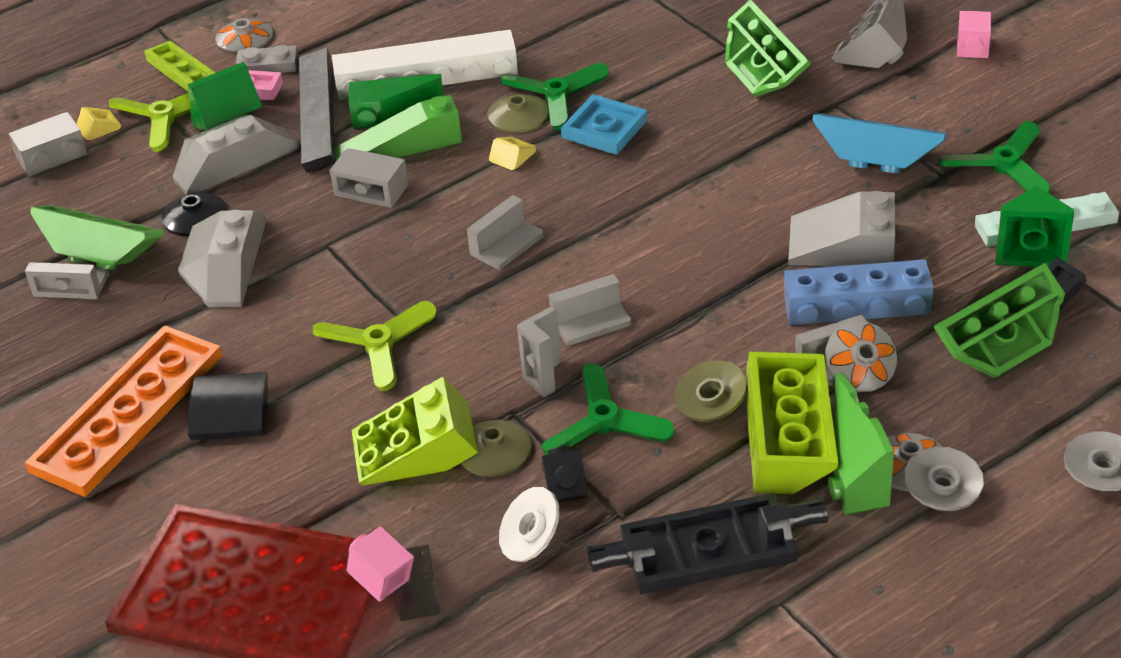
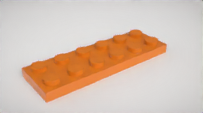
(123, 411)

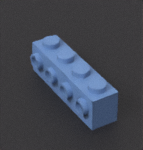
(856, 290)

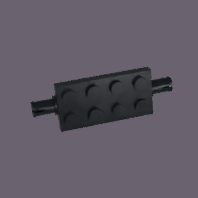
(708, 541)

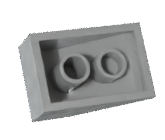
(845, 231)

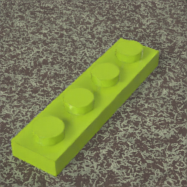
(177, 64)

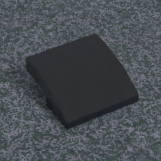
(228, 406)

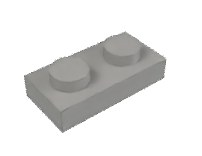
(272, 59)

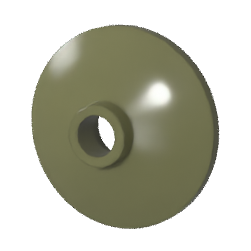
(518, 113)
(710, 391)
(501, 448)

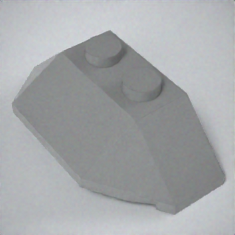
(229, 151)
(222, 256)

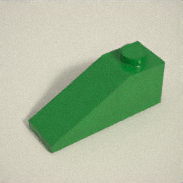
(381, 99)

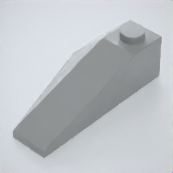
(877, 37)

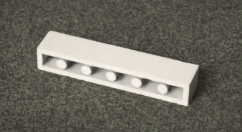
(454, 58)

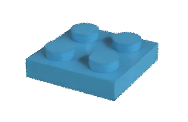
(604, 124)

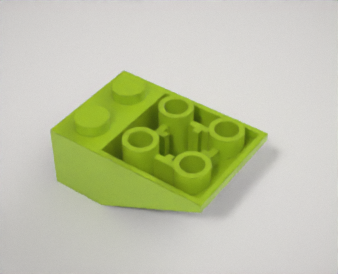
(416, 436)

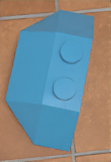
(877, 142)

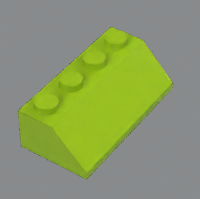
(789, 421)

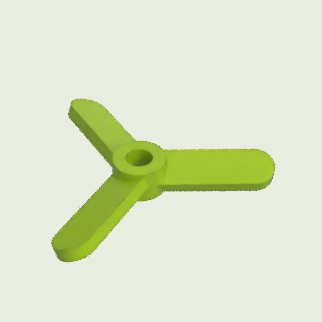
(161, 114)
(380, 339)

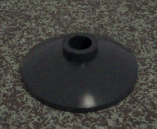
(190, 210)

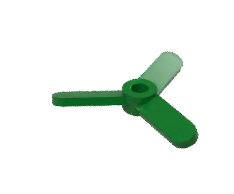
(559, 89)
(1006, 159)
(606, 417)

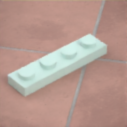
(1089, 212)

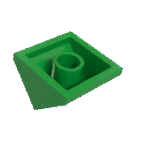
(222, 97)
(1033, 230)

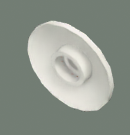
(529, 524)

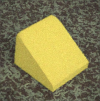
(96, 122)
(510, 152)

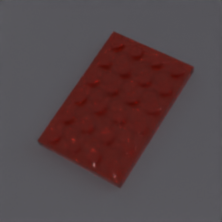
(243, 589)

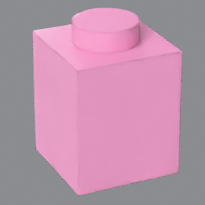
(974, 34)
(379, 563)

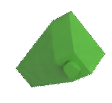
(412, 131)
(862, 452)

